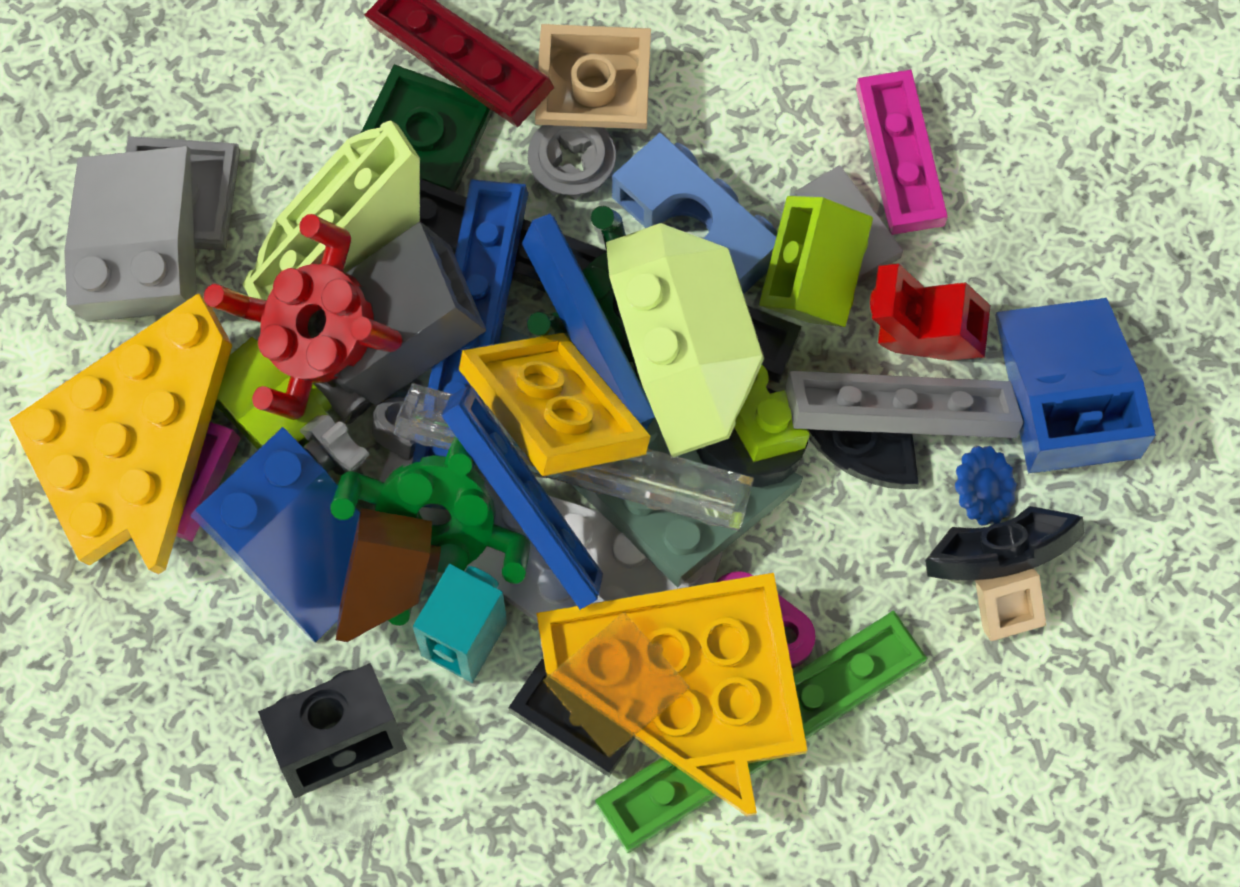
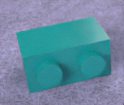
(461, 621)

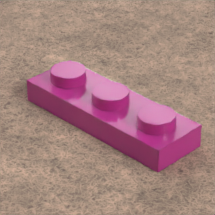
(901, 152)

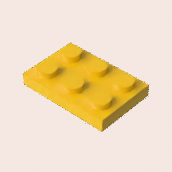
(553, 403)

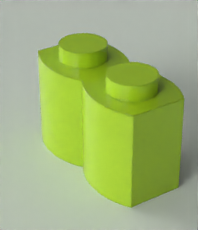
(243, 375)

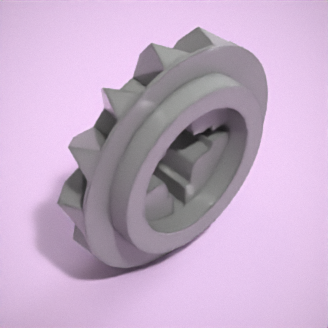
(546, 155)

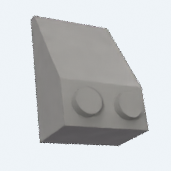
(131, 235)

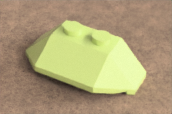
(364, 188)
(685, 331)

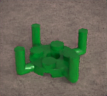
(456, 487)

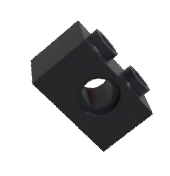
(320, 756)

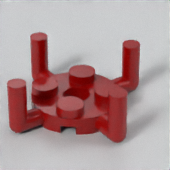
(286, 316)

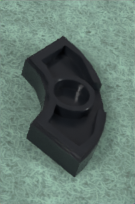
(871, 456)
(1004, 547)

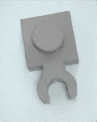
(332, 445)

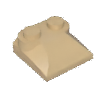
(595, 75)

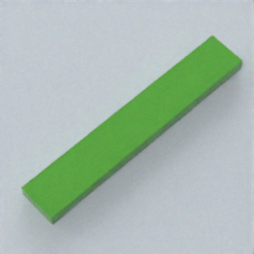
(825, 692)

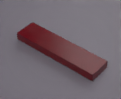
(463, 55)

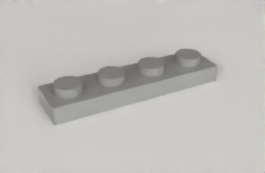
(903, 404)

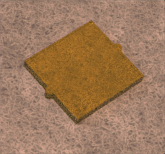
(616, 684)

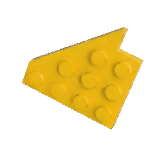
(128, 435)
(734, 657)

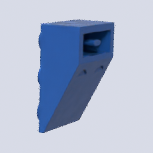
(1074, 386)

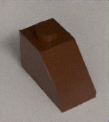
(385, 570)

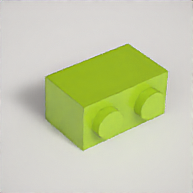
(816, 260)

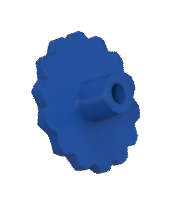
(985, 485)

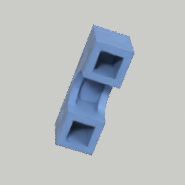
(668, 183)

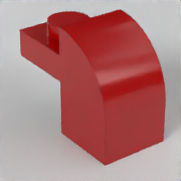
(929, 320)

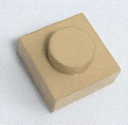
(1011, 604)

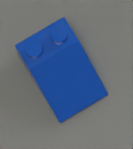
(282, 533)

